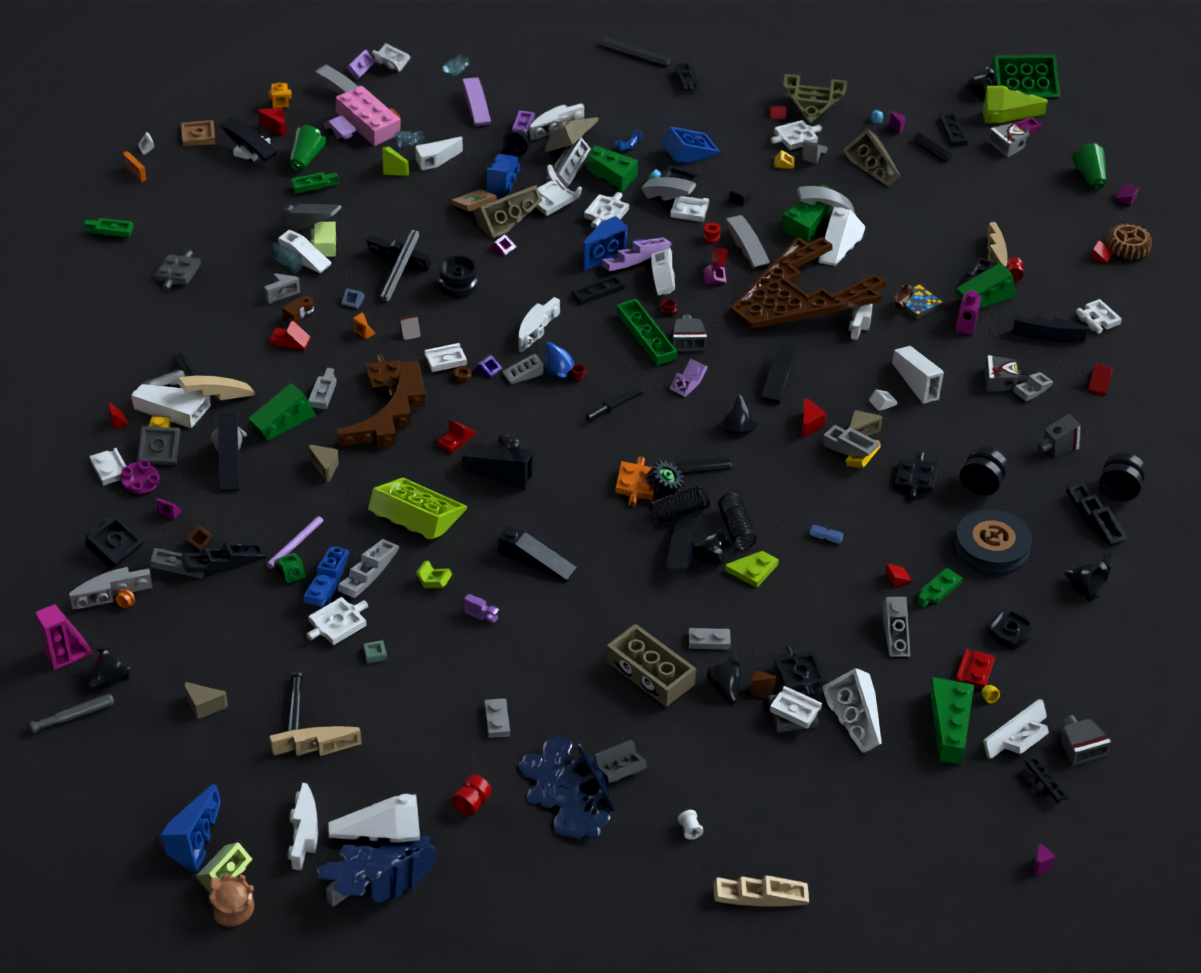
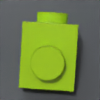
(433, 577)

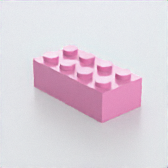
(368, 115)

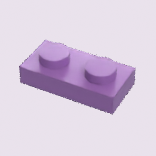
(360, 64)
(523, 121)

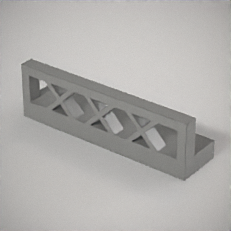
(570, 161)

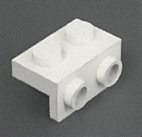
(391, 57)

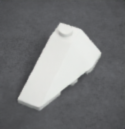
(843, 233)
(855, 704)
(390, 818)

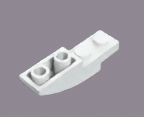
(547, 122)
(663, 272)
(861, 318)
(535, 320)
(305, 827)

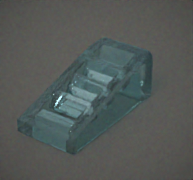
(287, 258)

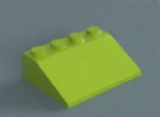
(415, 507)

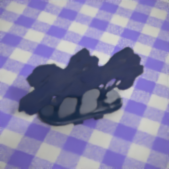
(561, 786)
(378, 865)

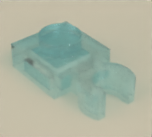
(456, 66)
(407, 138)

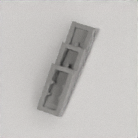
(335, 80)
(748, 242)
(368, 569)

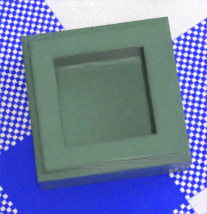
(375, 651)

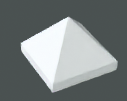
(146, 144)

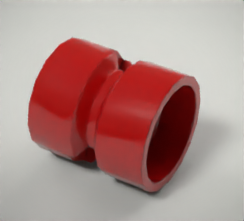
(471, 795)

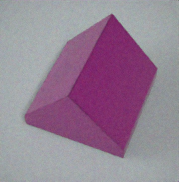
(1043, 860)

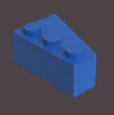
(502, 175)

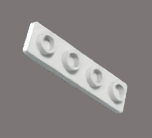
(1019, 732)

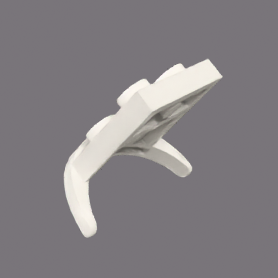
(555, 194)

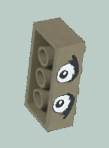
(651, 665)

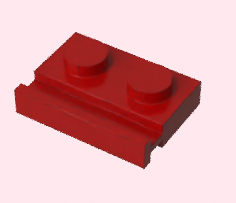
(975, 668)

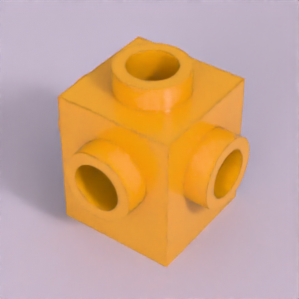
(280, 95)

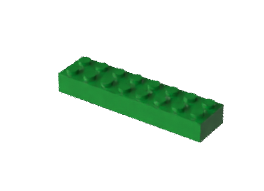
(646, 332)

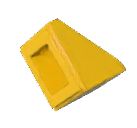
(784, 160)

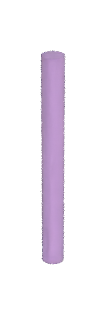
(295, 541)

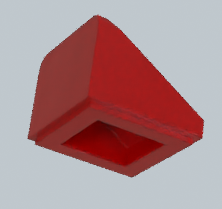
(777, 112)
(1101, 253)
(117, 417)
(897, 575)

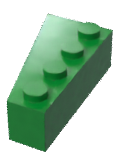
(805, 218)
(951, 714)

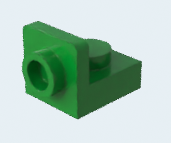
(291, 567)

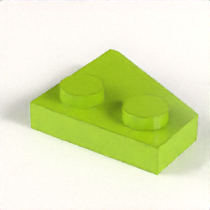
(753, 568)

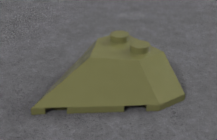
(813, 100)

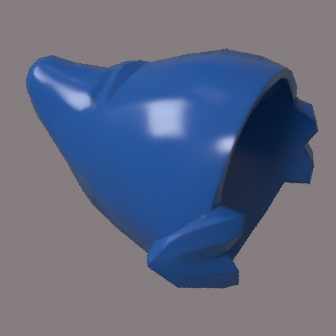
(557, 361)

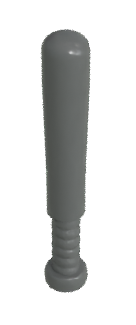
(77, 711)

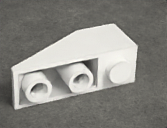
(437, 153)
(310, 255)

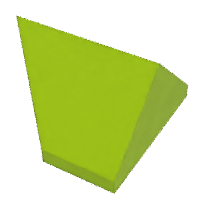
(394, 163)

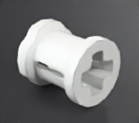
(689, 821)

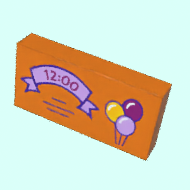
(134, 166)

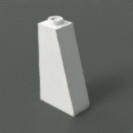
(919, 373)
(171, 402)

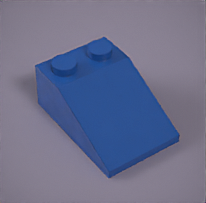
(688, 145)
(604, 242)

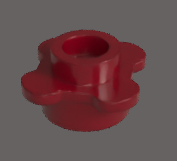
(669, 307)
(578, 372)

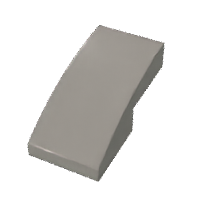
(1033, 387)

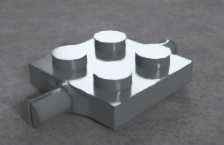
(177, 269)

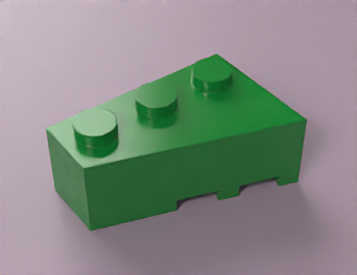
(613, 167)
(992, 285)
(282, 413)

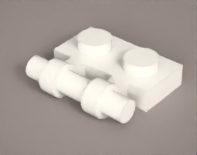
(1102, 313)

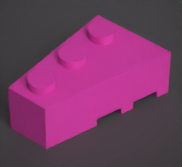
(60, 638)

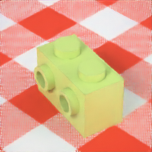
(324, 238)
(229, 859)

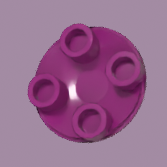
(139, 477)

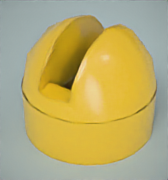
(990, 694)

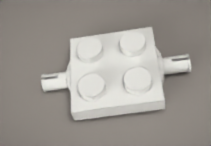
(795, 133)
(605, 208)
(337, 620)

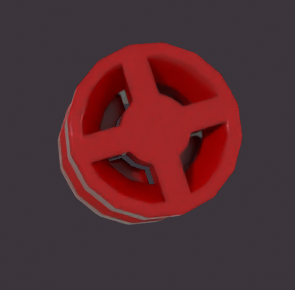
(712, 233)

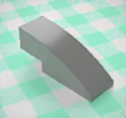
(667, 187)
(849, 442)

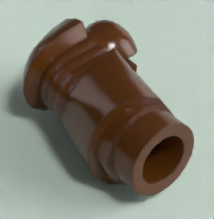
(902, 297)

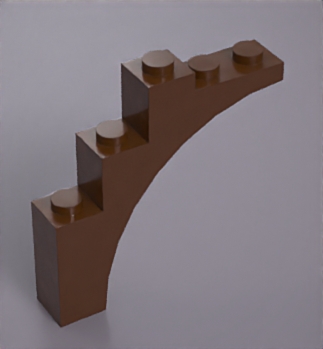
(396, 413)

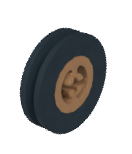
(993, 541)

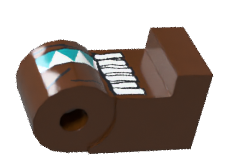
(298, 309)

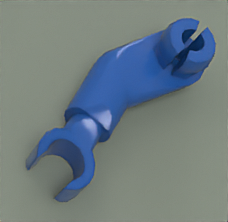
(620, 146)

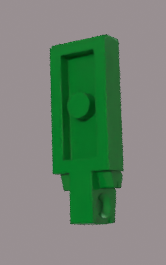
(314, 181)
(109, 227)
(939, 587)

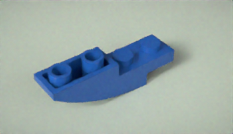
(328, 577)

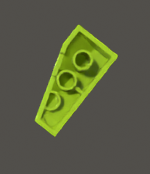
(1007, 105)

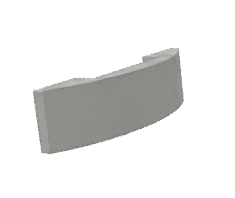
(812, 194)

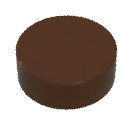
(462, 374)

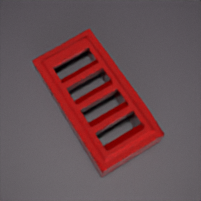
(719, 256)

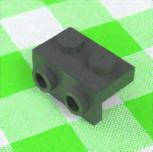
(619, 761)

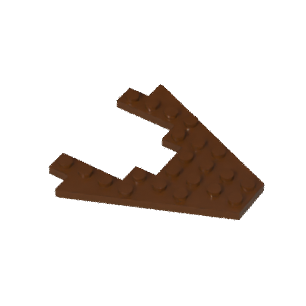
(778, 300)

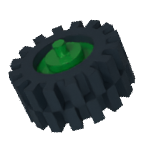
(664, 478)

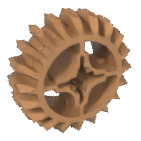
(1129, 241)

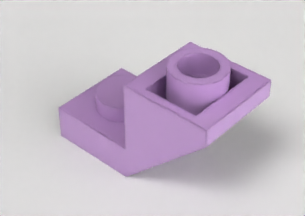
(340, 127)
(690, 379)

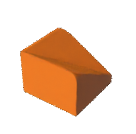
(361, 326)

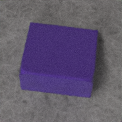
(488, 367)

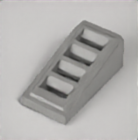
(530, 368)

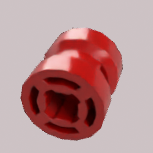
(1015, 266)

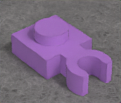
(477, 607)

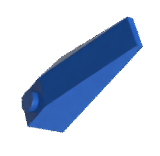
(190, 829)

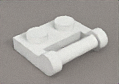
(689, 212)

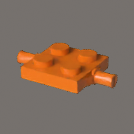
(633, 481)

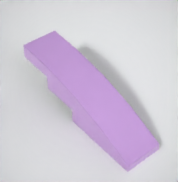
(476, 101)
(640, 252)

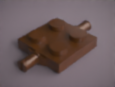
(383, 375)

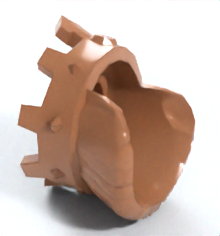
(231, 900)

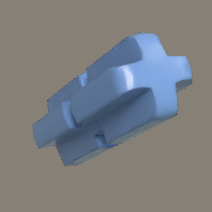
(831, 535)

